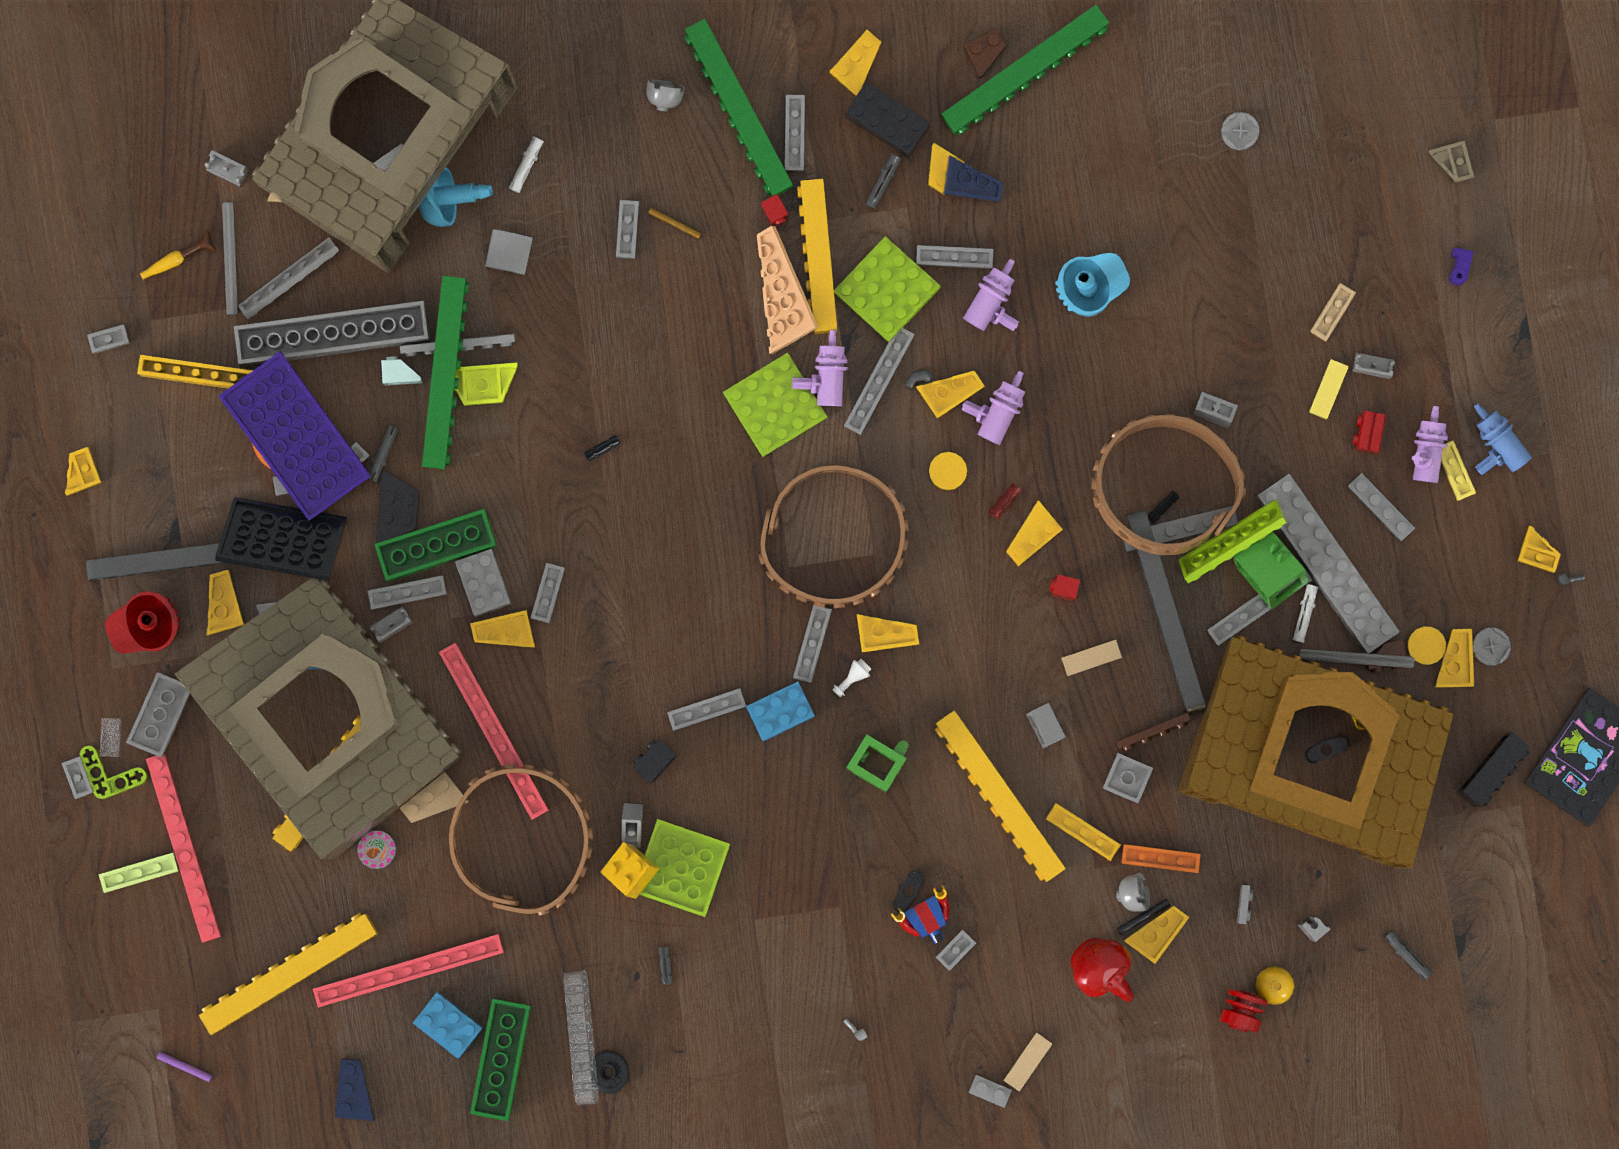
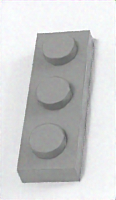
(627, 229)
(547, 593)

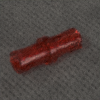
(1004, 501)

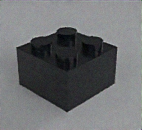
(654, 760)

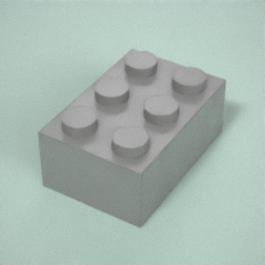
(483, 583)

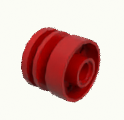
(1243, 1011)

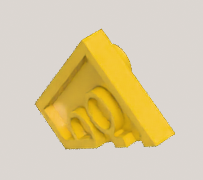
(856, 63)
(948, 393)
(1034, 534)
(223, 604)
(504, 630)
(885, 634)
(1457, 661)
(1158, 934)

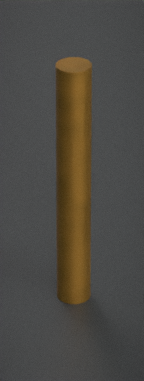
(675, 223)

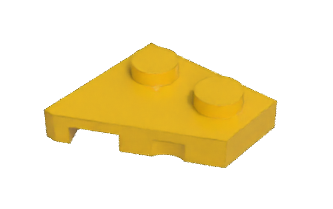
(938, 167)
(81, 472)
(1538, 552)

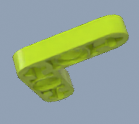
(110, 783)

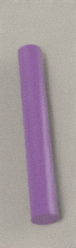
(184, 1066)

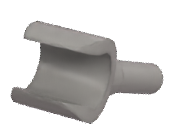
(860, 1034)

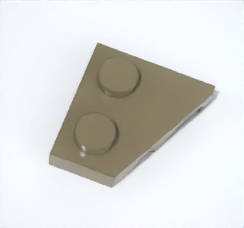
(1454, 161)

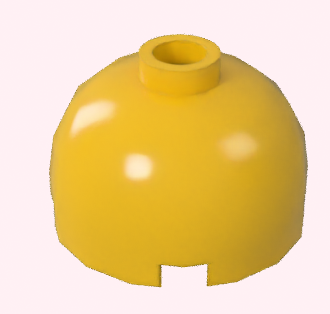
(1274, 985)

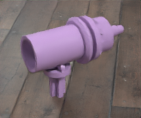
(987, 302)
(830, 374)
(998, 417)
(1430, 448)

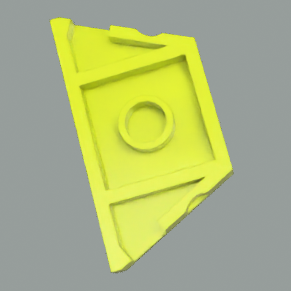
(485, 383)

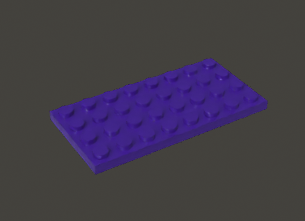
(294, 435)

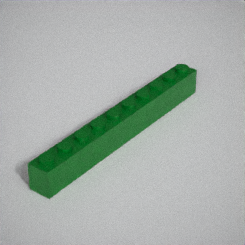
(1024, 70)
(738, 108)
(444, 372)

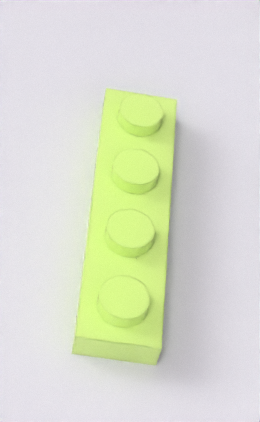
(138, 872)

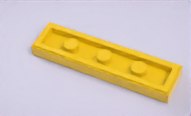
(1083, 831)

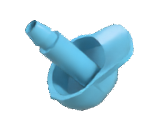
(440, 202)
(1092, 283)

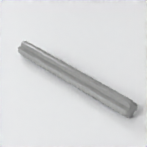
(229, 258)
(1357, 658)

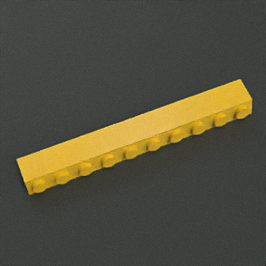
(1000, 796)
(288, 974)

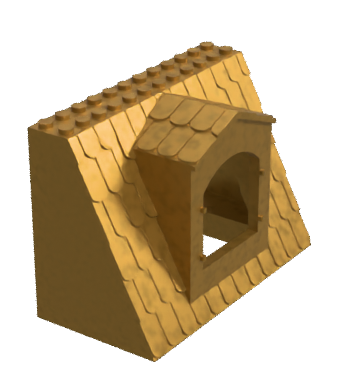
(1247, 729)

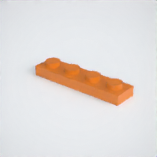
(1160, 858)

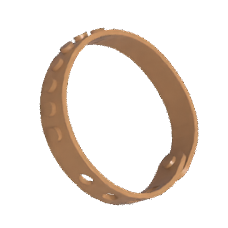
(1195, 428)
(772, 522)
(506, 901)

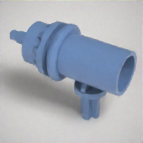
(1505, 443)

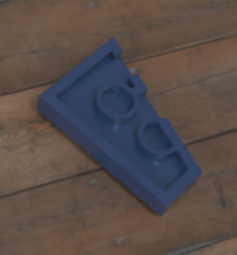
(970, 183)
(352, 1092)

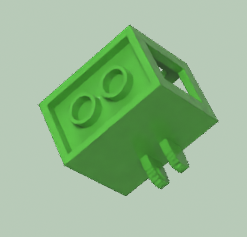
(1270, 569)
(895, 755)

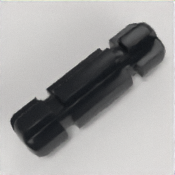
(602, 448)
(1163, 506)

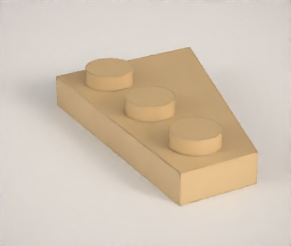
(435, 798)

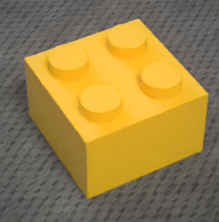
(629, 870)

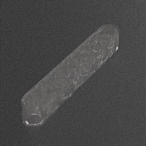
(581, 1037)

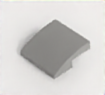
(508, 252)

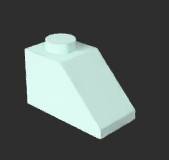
(398, 373)

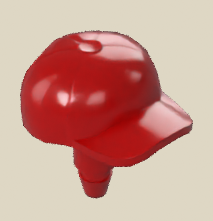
(143, 624)
(1102, 967)

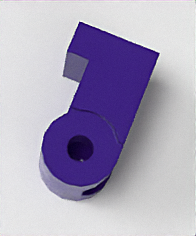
(1461, 266)

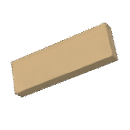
(1333, 312)
(1091, 657)
(1027, 1062)

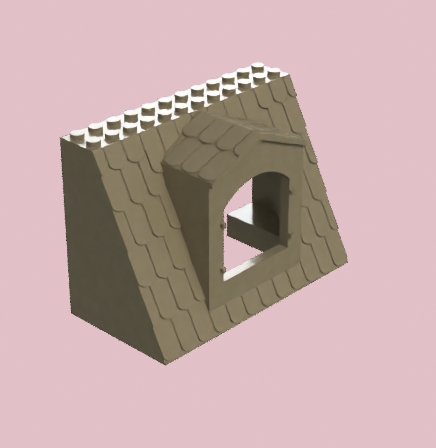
(344, 189)
(366, 775)

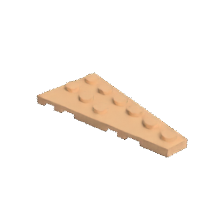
(784, 299)

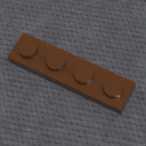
(1161, 729)

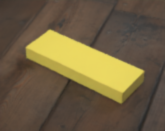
(1328, 389)
(1456, 472)

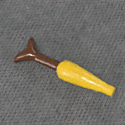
(176, 257)

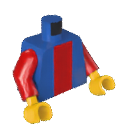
(926, 917)

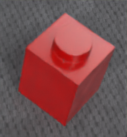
(774, 210)

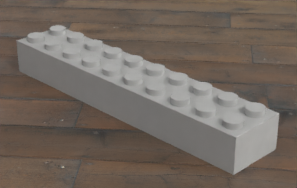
(333, 333)
(1330, 567)

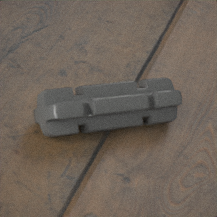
(665, 965)

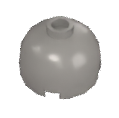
(664, 94)
(1134, 893)

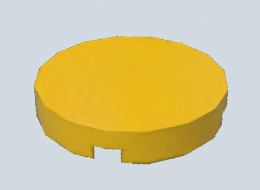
(948, 471)
(1426, 645)

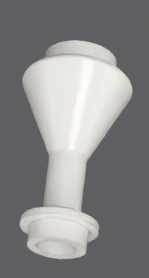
(858, 671)

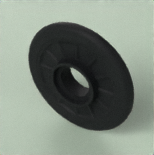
(620, 1072)

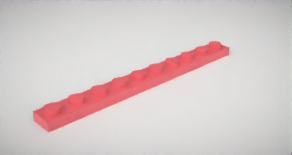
(492, 729)
(183, 848)
(408, 970)

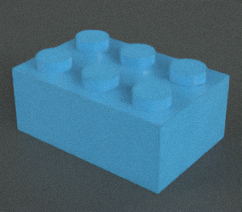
(780, 711)
(448, 1025)

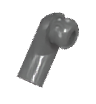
(919, 375)

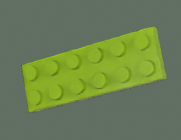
(1232, 541)

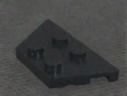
(396, 508)

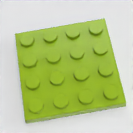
(887, 289)
(770, 406)
(687, 867)

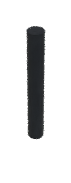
(1143, 916)

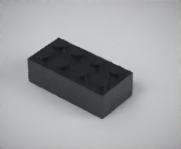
(887, 120)
(1493, 770)

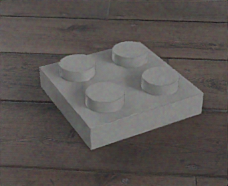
(1127, 778)

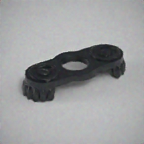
(1338, 745)
(914, 880)

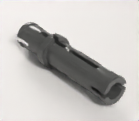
(893, 161)
(382, 453)
(1407, 954)

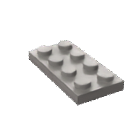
(159, 715)

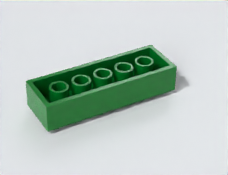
(435, 545)
(501, 1059)

